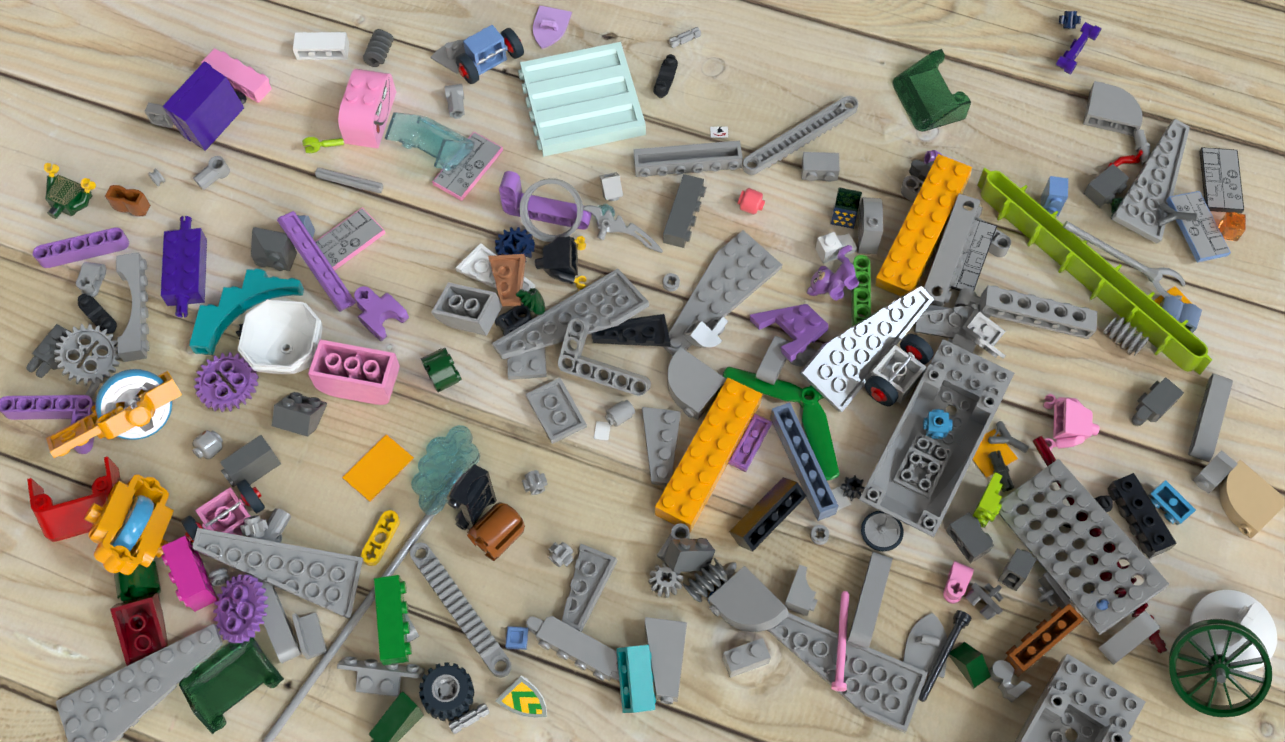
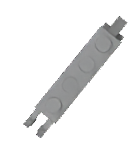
(576, 646)

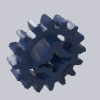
(523, 242)

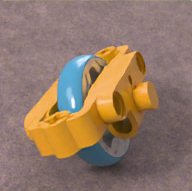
(129, 528)

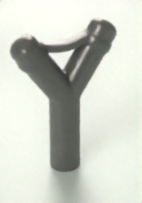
(1173, 215)
(1006, 438)

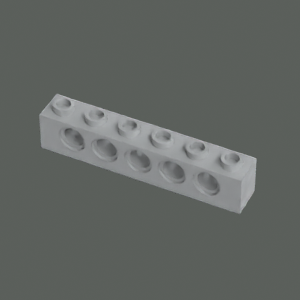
(1052, 315)

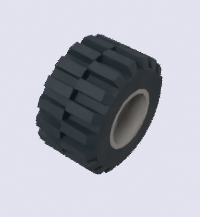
(446, 691)

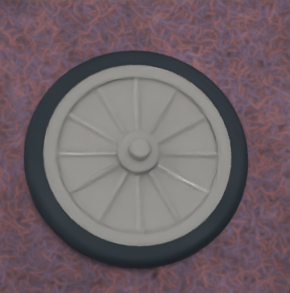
(881, 531)

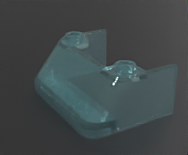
(431, 137)

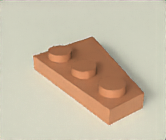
(509, 277)

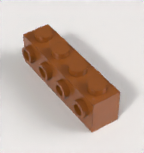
(1044, 639)

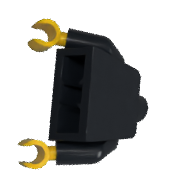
(561, 260)

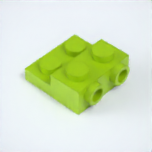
(989, 503)

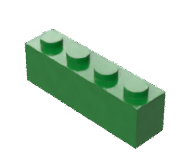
(391, 620)

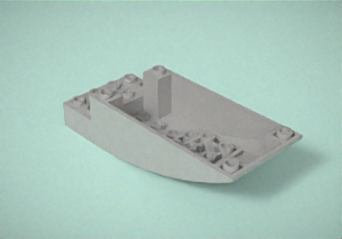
(923, 473)
(1086, 703)

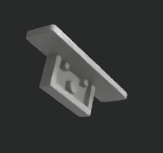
(377, 678)

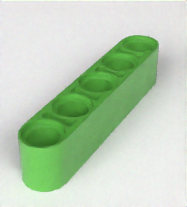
(862, 290)

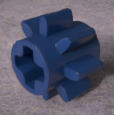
(1069, 19)

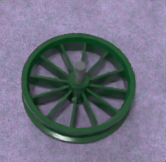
(1220, 668)

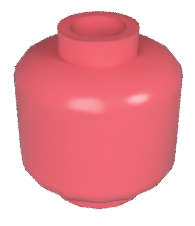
(751, 201)

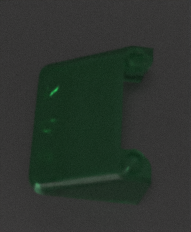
(928, 96)
(226, 680)

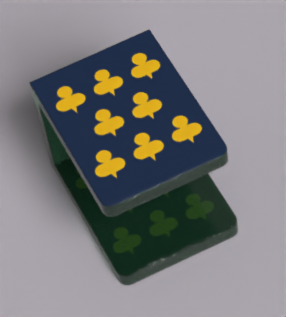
(846, 208)

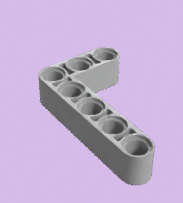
(595, 366)

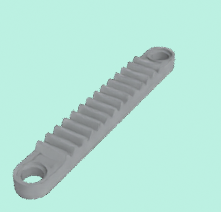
(800, 135)
(460, 609)

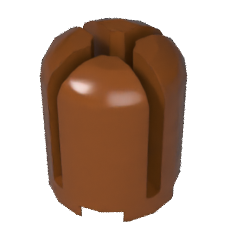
(497, 530)

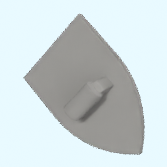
(925, 644)

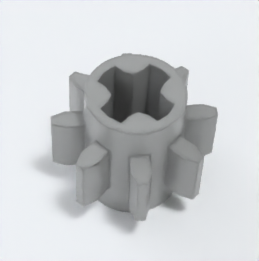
(534, 482)
(254, 527)
(561, 554)

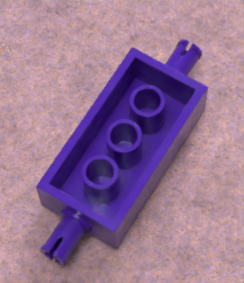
(184, 267)

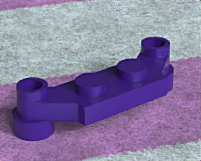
(1067, 60)

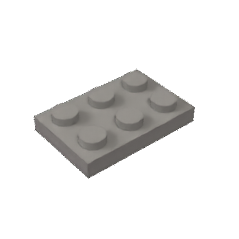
(556, 410)

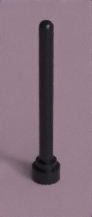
(961, 620)

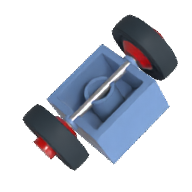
(486, 51)

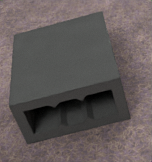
(250, 462)

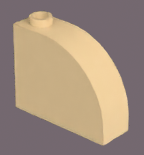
(1249, 499)

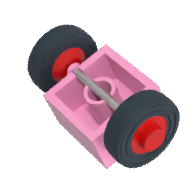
(225, 511)

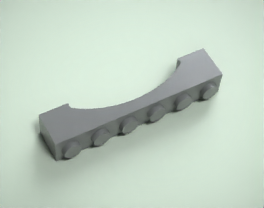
(133, 342)

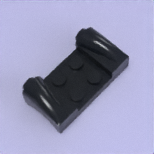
(472, 495)

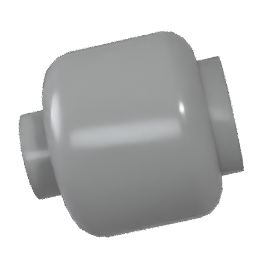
(207, 444)

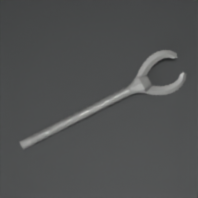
(1153, 274)

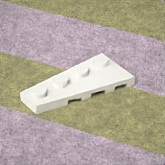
(478, 267)

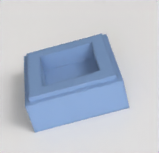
(517, 638)

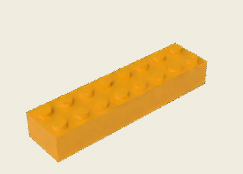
(923, 226)
(708, 454)

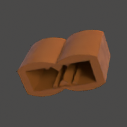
(127, 200)

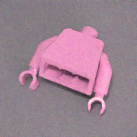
(1071, 422)

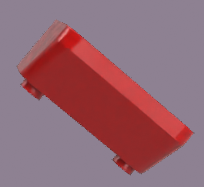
(67, 518)

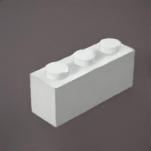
(321, 46)

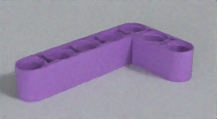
(539, 207)
(57, 403)

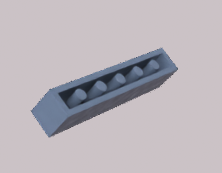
(804, 462)

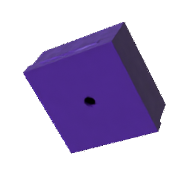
(203, 106)

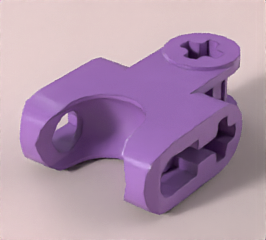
(377, 310)

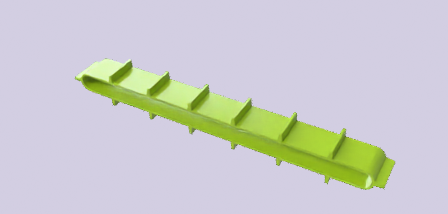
(1094, 272)

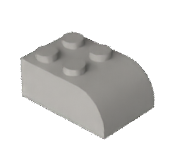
(467, 308)

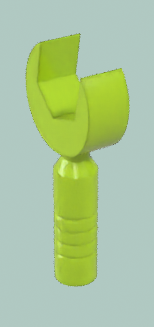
(315, 144)

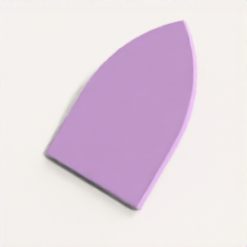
(550, 25)

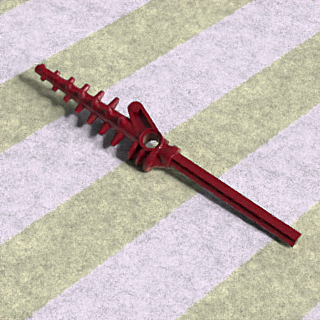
(1049, 458)

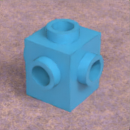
(932, 428)

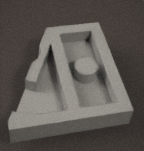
(527, 365)

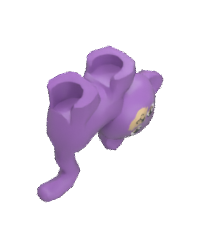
(826, 281)

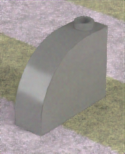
(1112, 109)
(869, 225)
(692, 383)
(747, 603)

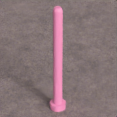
(839, 684)

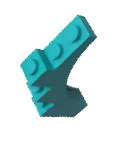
(234, 301)

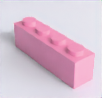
(241, 77)

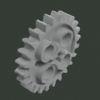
(72, 345)

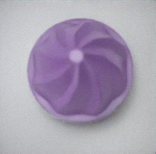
(931, 156)

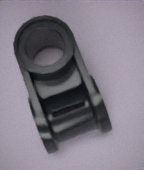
(510, 320)

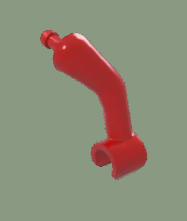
(1131, 159)

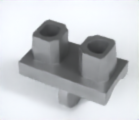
(1052, 592)
(977, 594)

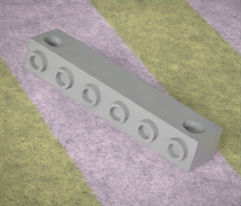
(687, 158)
(951, 248)

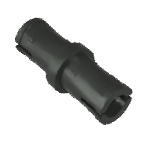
(1000, 468)

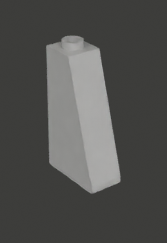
(666, 646)

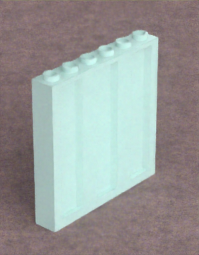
(581, 99)

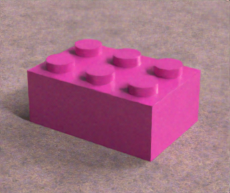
(188, 574)

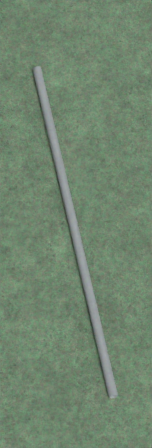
(345, 633)

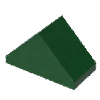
(970, 663)

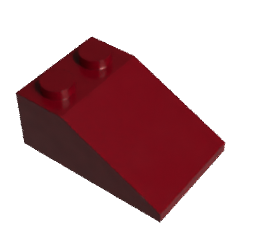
(140, 627)

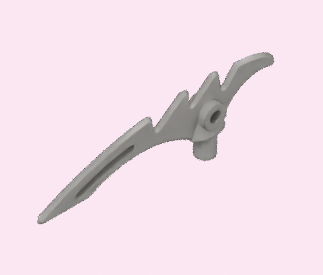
(607, 224)

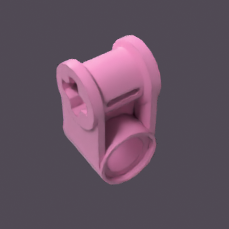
(958, 579)

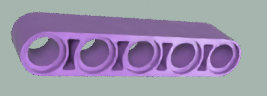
(81, 247)

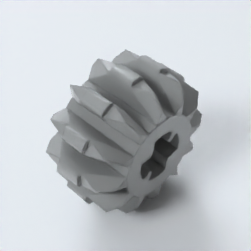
(666, 587)

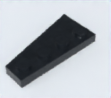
(636, 331)

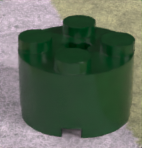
(441, 369)
(138, 584)

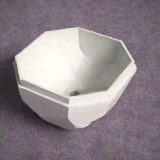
(274, 328)

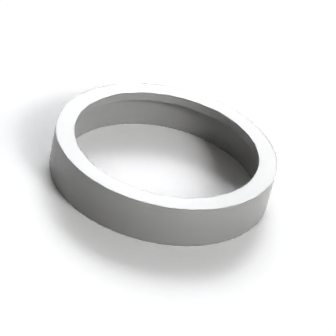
(524, 209)

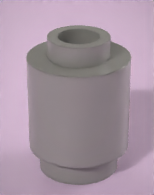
(619, 413)

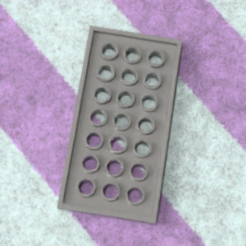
(1107, 562)

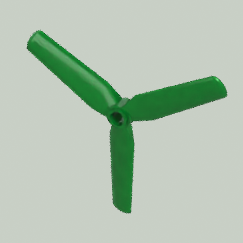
(813, 416)

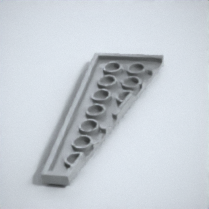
(1154, 184)
(309, 573)

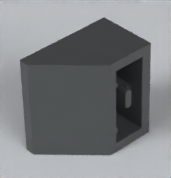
(298, 413)

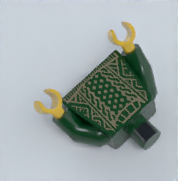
(66, 194)

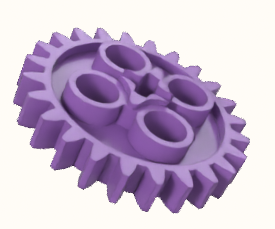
(211, 393)
(240, 608)

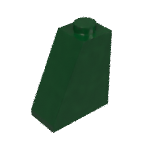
(397, 720)

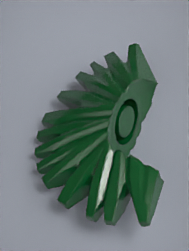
(533, 300)

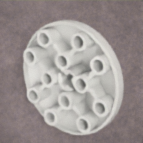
(1241, 609)

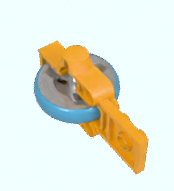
(126, 407)

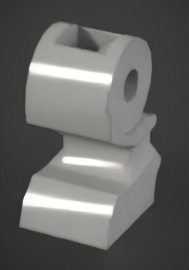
(1002, 672)

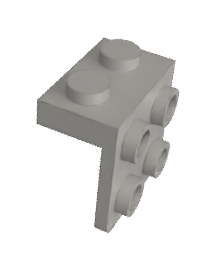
(984, 332)

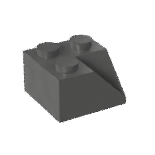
(272, 249)

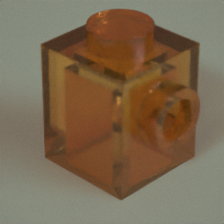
(1232, 226)

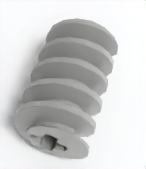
(1125, 335)

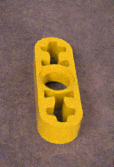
(392, 527)

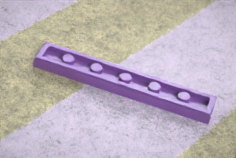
(316, 261)

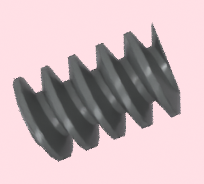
(378, 48)
(706, 581)

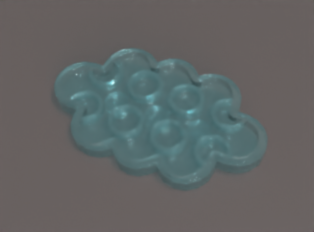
(442, 466)

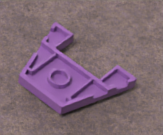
(798, 322)

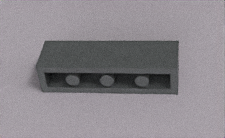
(684, 210)

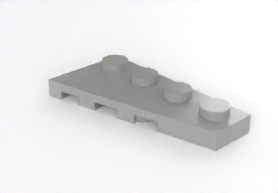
(661, 440)

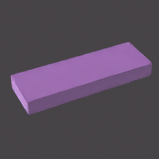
(750, 443)

